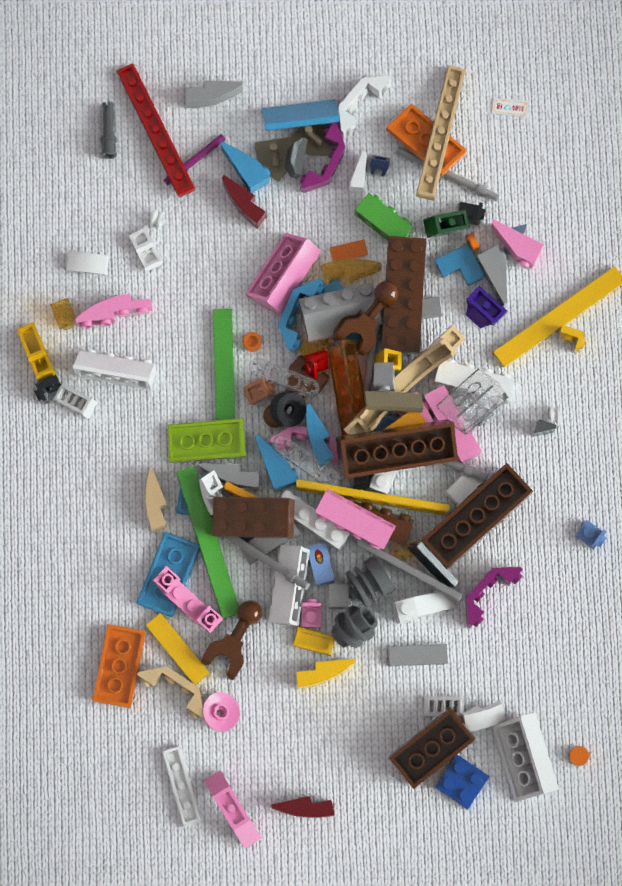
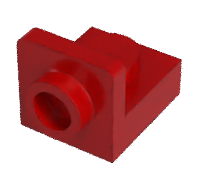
(315, 363)

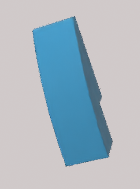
(318, 437)

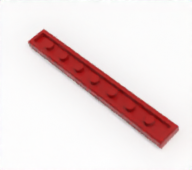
(155, 130)

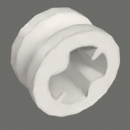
(157, 218)
(554, 415)

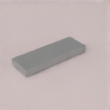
(418, 655)

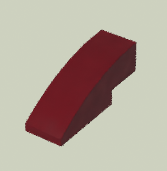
(244, 202)
(304, 808)

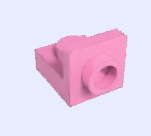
(311, 614)

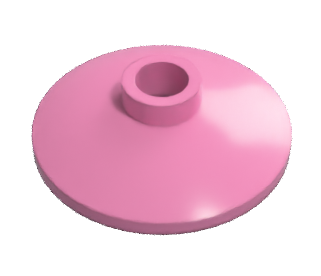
(229, 712)

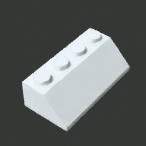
(114, 369)
(525, 757)

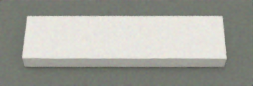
(181, 786)

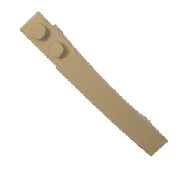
(412, 373)

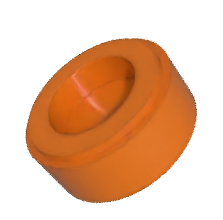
(472, 241)
(252, 342)
(578, 756)

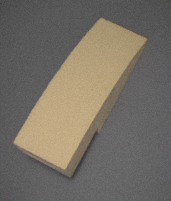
(154, 503)

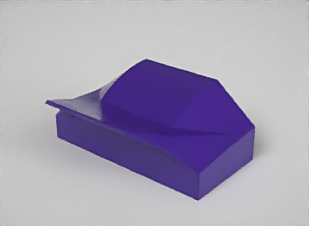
(484, 308)

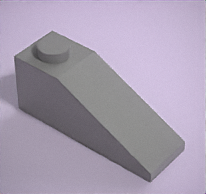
(494, 268)

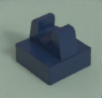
(379, 162)

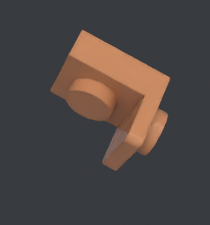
(259, 391)

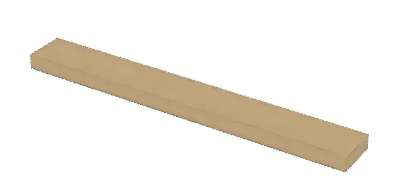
(440, 133)

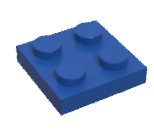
(462, 781)

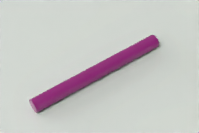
(202, 153)

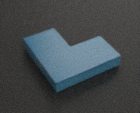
(462, 260)

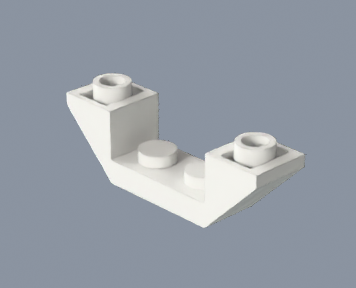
(376, 85)

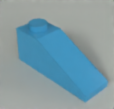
(248, 168)
(277, 467)

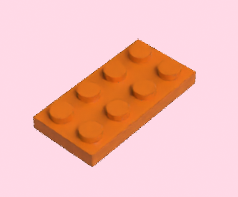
(414, 132)
(119, 666)

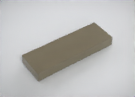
(393, 401)

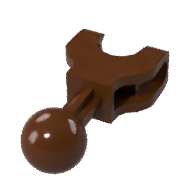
(365, 322)
(296, 366)
(249, 614)

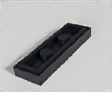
(432, 564)

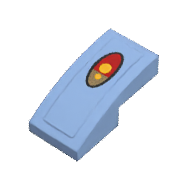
(320, 564)

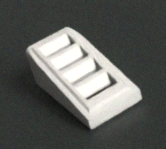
(358, 178)
(85, 406)
(451, 699)

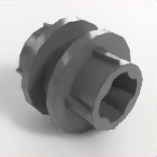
(354, 626)

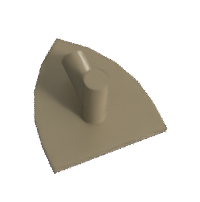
(316, 140)
(273, 155)

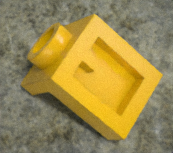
(570, 334)

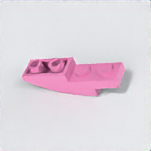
(105, 311)

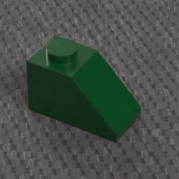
(446, 223)

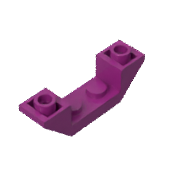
(312, 180)
(506, 574)

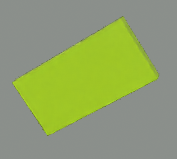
(206, 440)

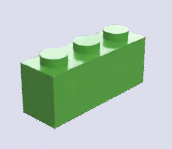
(382, 218)

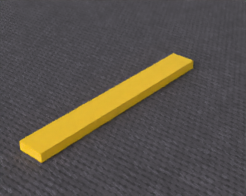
(559, 316)
(375, 498)

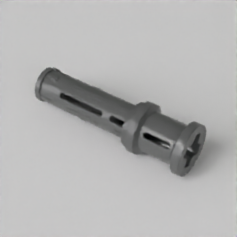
(108, 138)

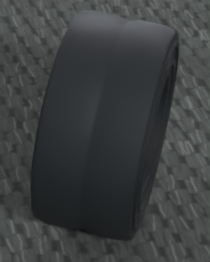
(298, 409)

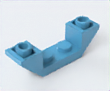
(293, 339)

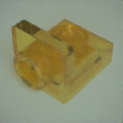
(307, 348)
(401, 554)

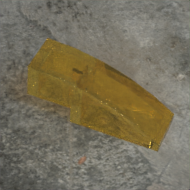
(349, 269)

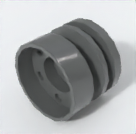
(370, 581)

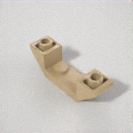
(152, 677)

